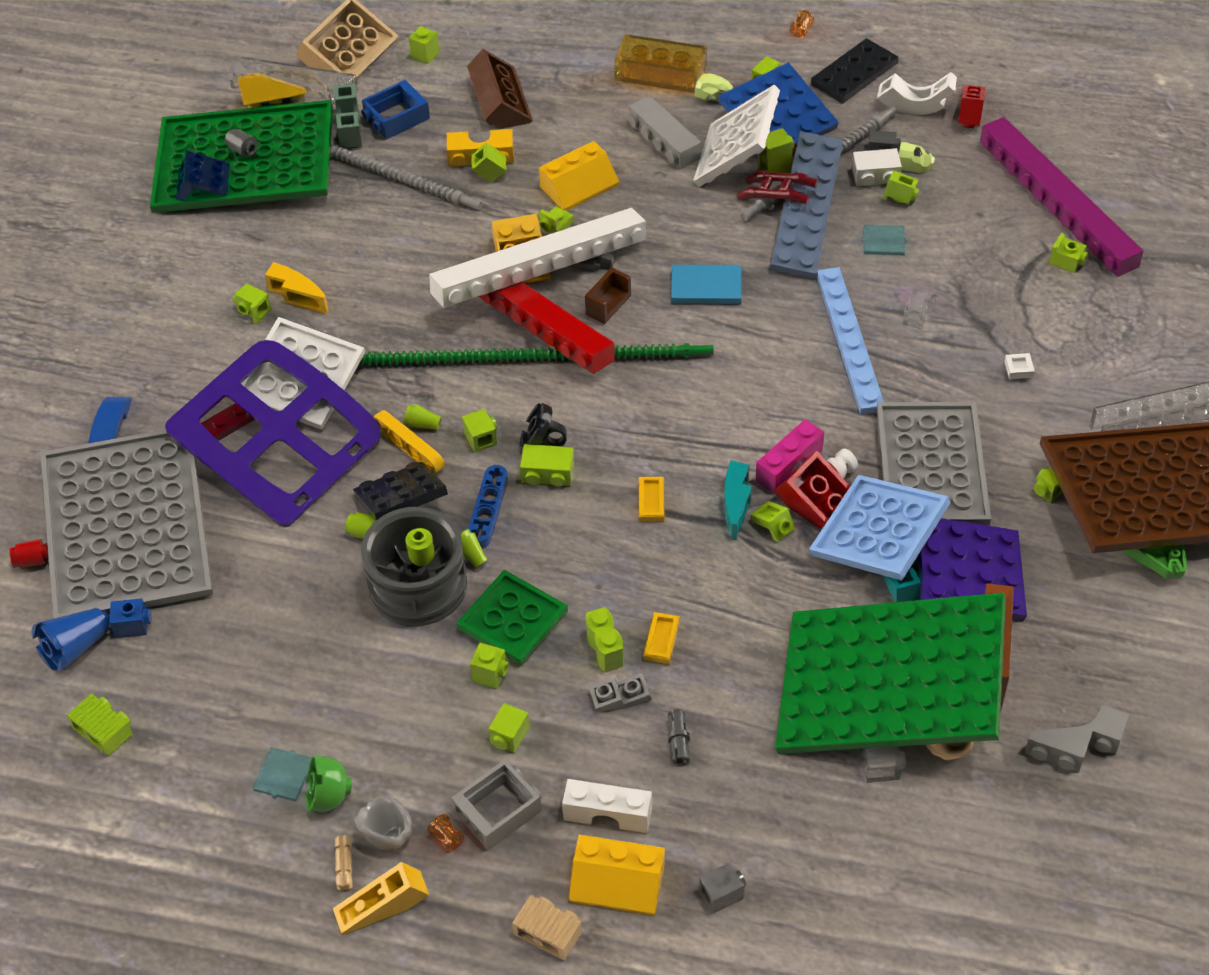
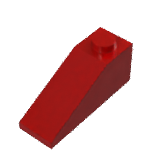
(971, 106)

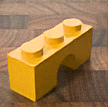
(461, 147)

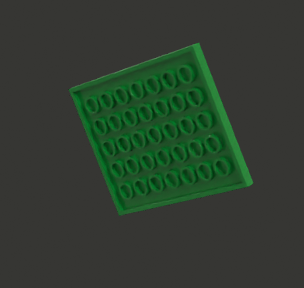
(288, 161)
(893, 675)

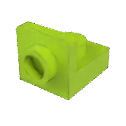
(555, 220)
(775, 518)

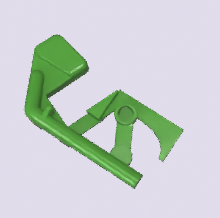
(1166, 561)

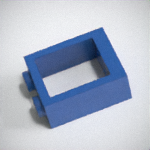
(390, 97)

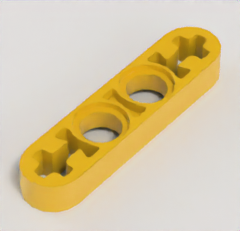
(409, 442)

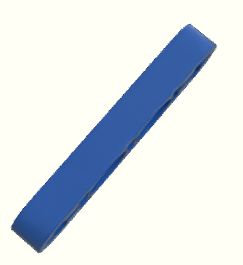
(489, 506)

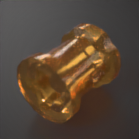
(804, 20)
(446, 833)

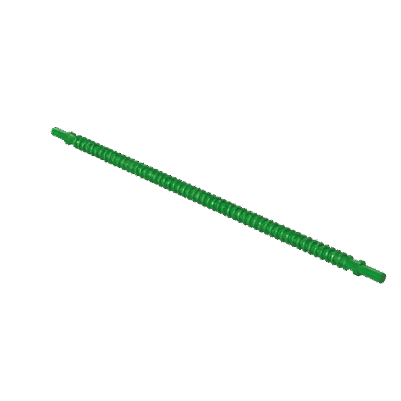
(682, 350)

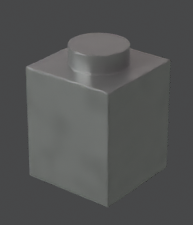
(722, 887)

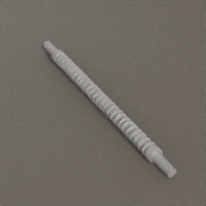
(849, 141)
(457, 197)

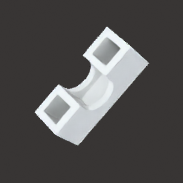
(626, 805)

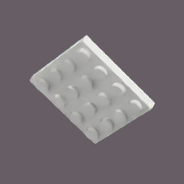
(737, 136)
(327, 353)

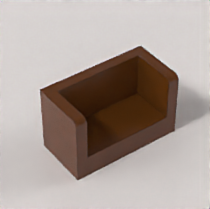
(608, 295)

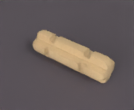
(343, 861)

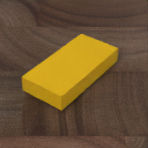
(651, 499)
(661, 638)

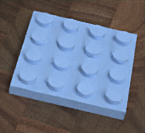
(880, 526)

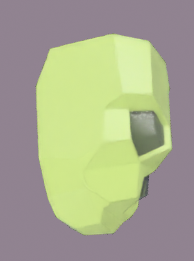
(711, 86)
(915, 158)

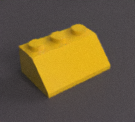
(578, 176)
(617, 875)

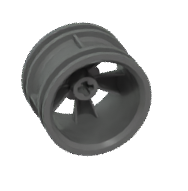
(414, 592)

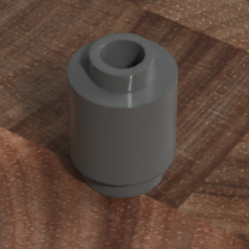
(241, 142)

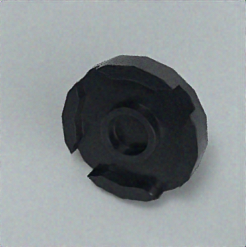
(541, 426)

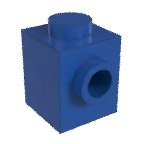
(129, 618)

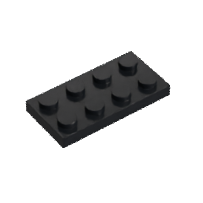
(854, 70)

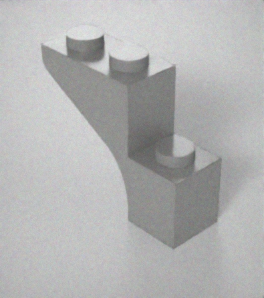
(1069, 745)

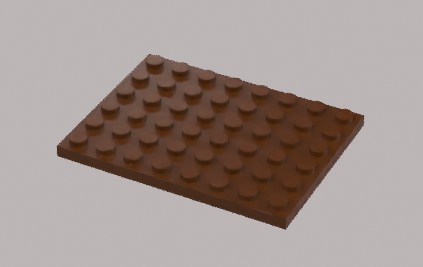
(1135, 484)

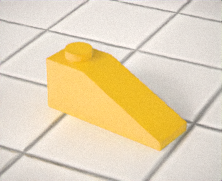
(382, 898)

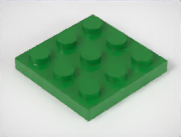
(512, 617)

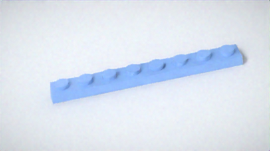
(849, 340)

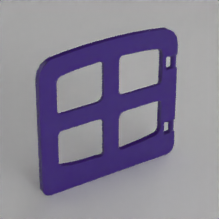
(276, 426)

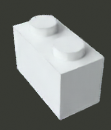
(874, 166)

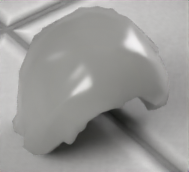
(384, 823)

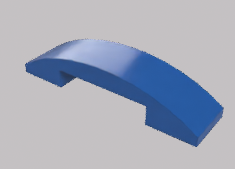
(109, 418)

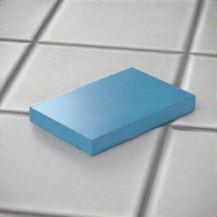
(706, 284)

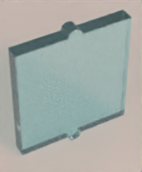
(884, 240)
(282, 774)

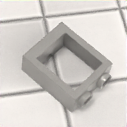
(483, 786)

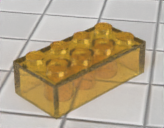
(660, 63)

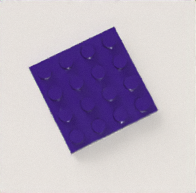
(967, 556)

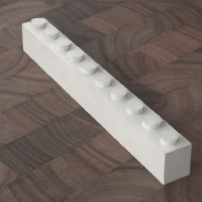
(536, 257)

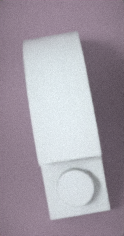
(914, 99)

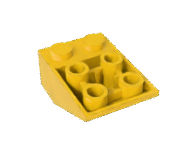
(261, 88)
(516, 231)

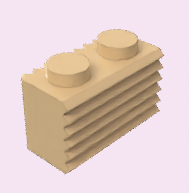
(547, 927)

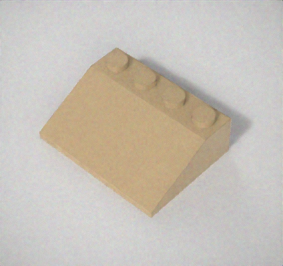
(346, 40)

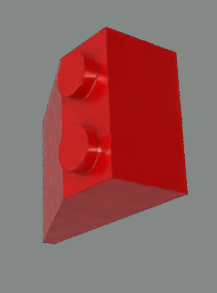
(813, 490)

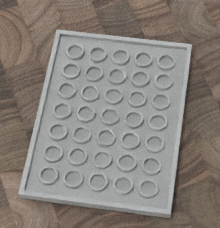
(124, 523)

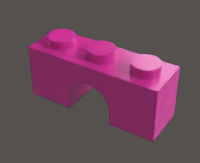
(781, 459)

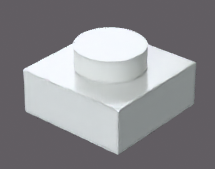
(1019, 366)

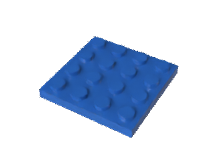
(797, 104)

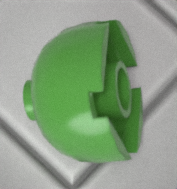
(327, 784)

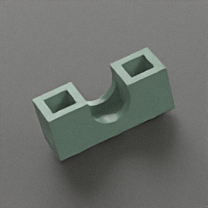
(347, 115)

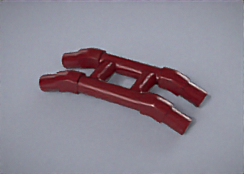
(784, 191)

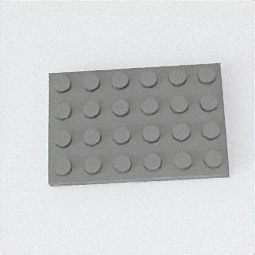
(938, 452)

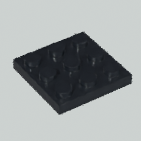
(400, 489)

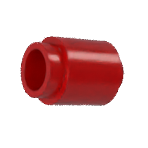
(29, 554)

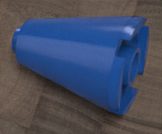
(69, 636)

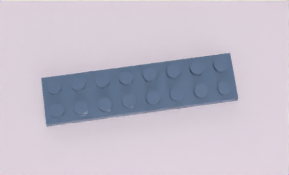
(803, 225)

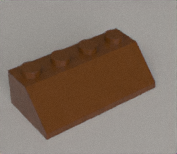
(498, 91)

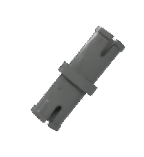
(678, 737)

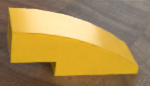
(295, 288)

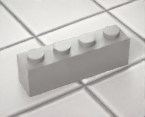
(664, 132)

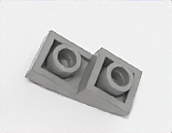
(617, 695)

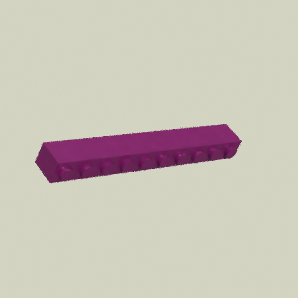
(1061, 197)

